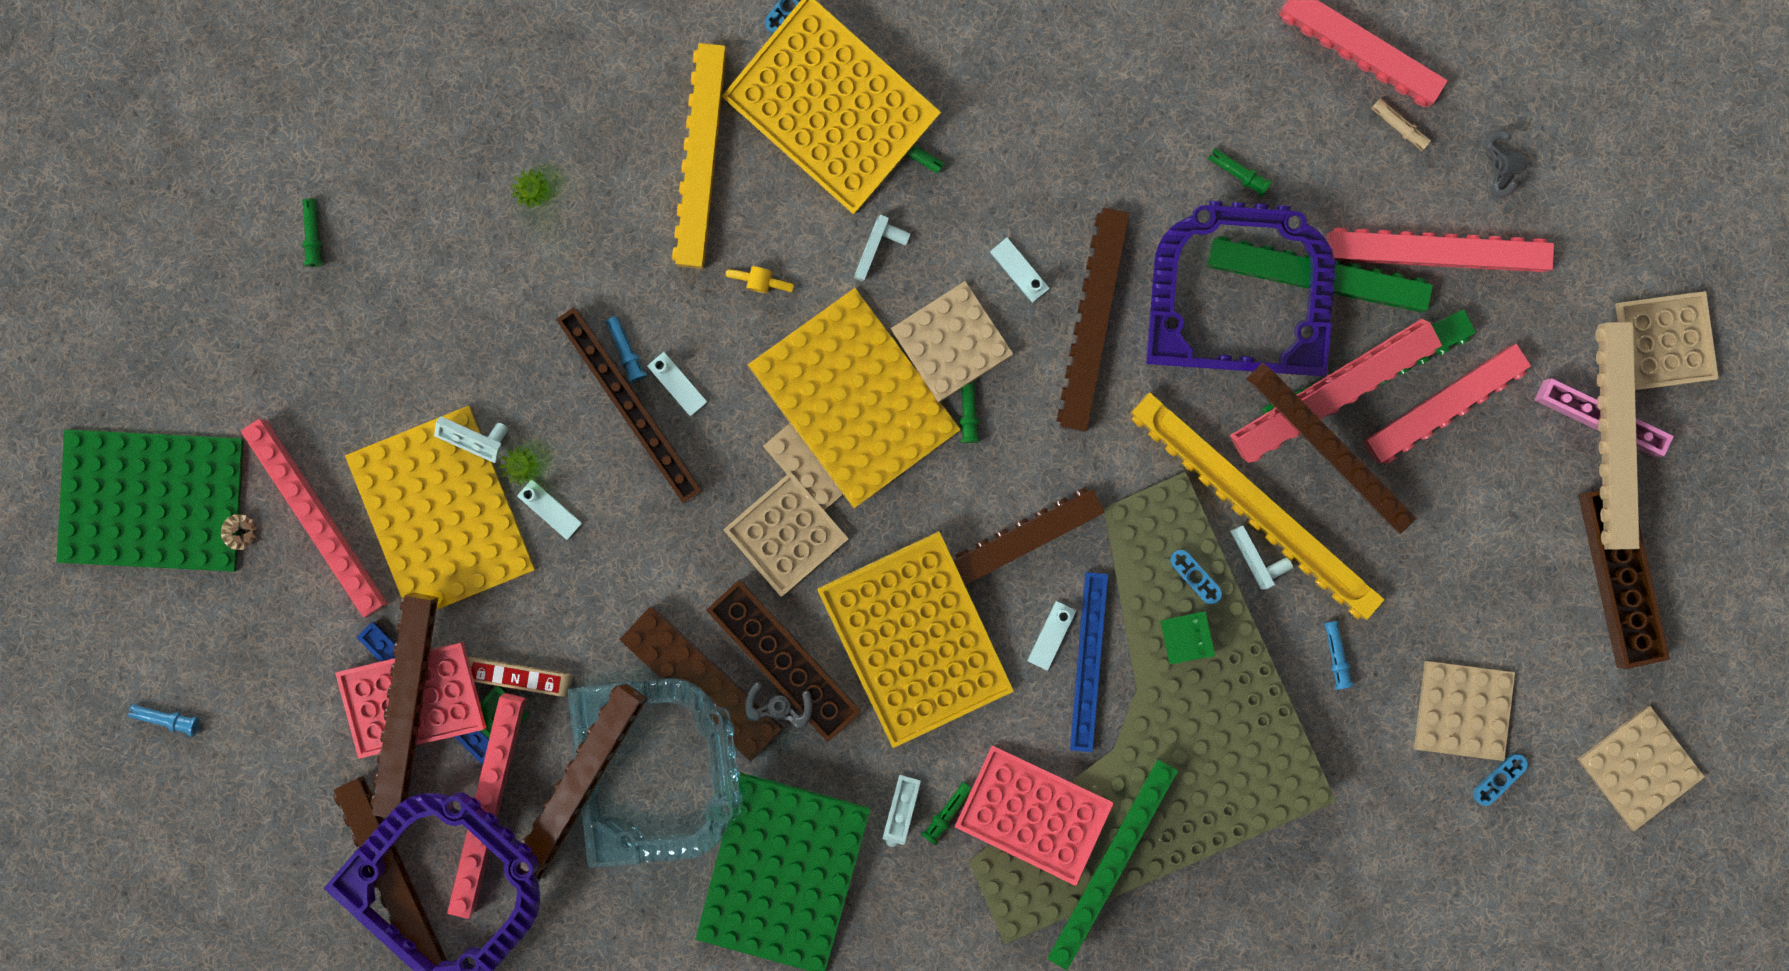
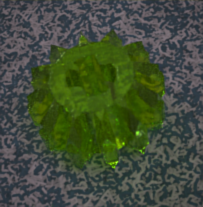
(523, 194)
(523, 458)

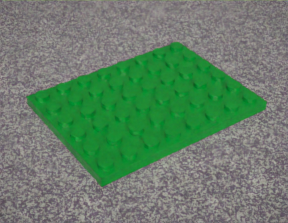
(148, 500)
(783, 874)

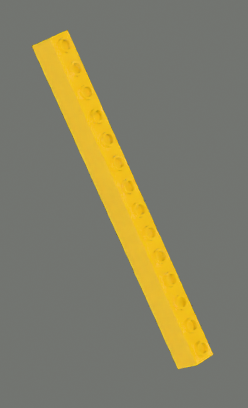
(1256, 506)

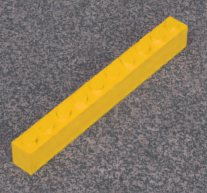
(701, 156)

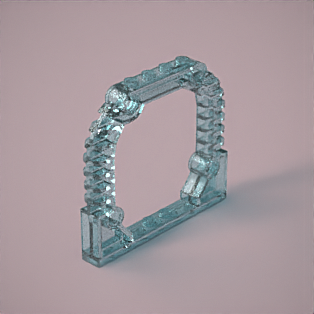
(607, 842)

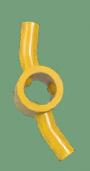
(759, 280)

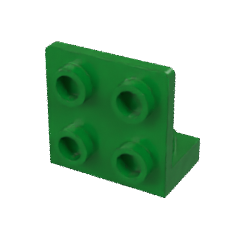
(1187, 638)

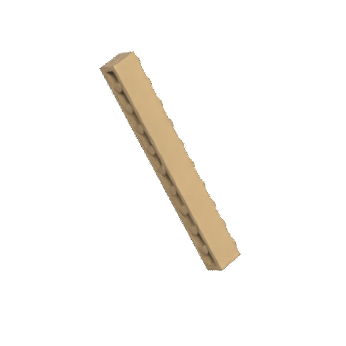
(1617, 435)

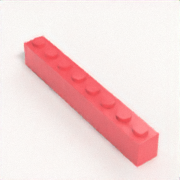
(1365, 49)
(1447, 403)

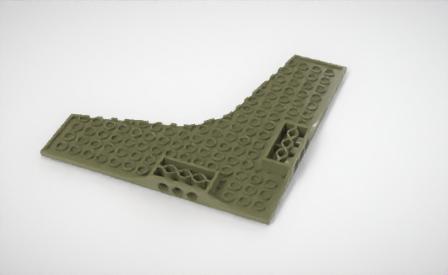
(1211, 718)

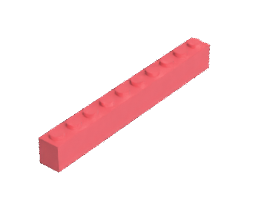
(1441, 251)
(1340, 388)
(314, 517)
(490, 795)

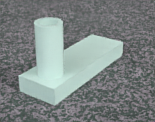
(880, 229)
(1019, 270)
(677, 384)
(471, 441)
(549, 509)
(1263, 575)
(1051, 635)
(901, 811)

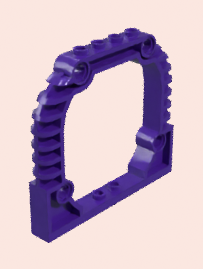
(1304, 355)
(355, 886)

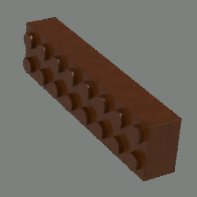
(1625, 593)
(675, 656)
(783, 659)

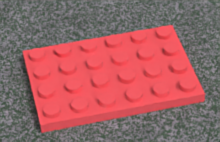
(448, 703)
(1034, 815)

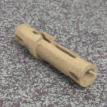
(1401, 124)

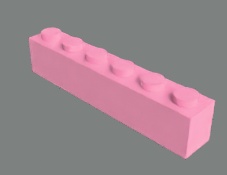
(1585, 410)

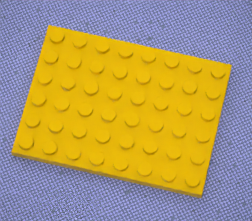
(831, 104)
(853, 397)
(439, 513)
(915, 639)

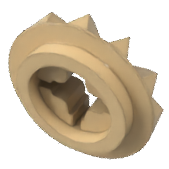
(231, 525)

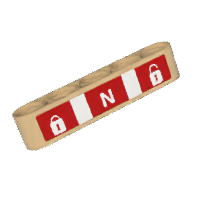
(521, 677)

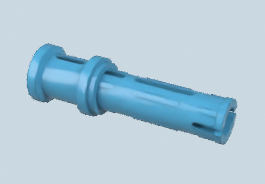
(629, 358)
(1340, 666)
(174, 721)

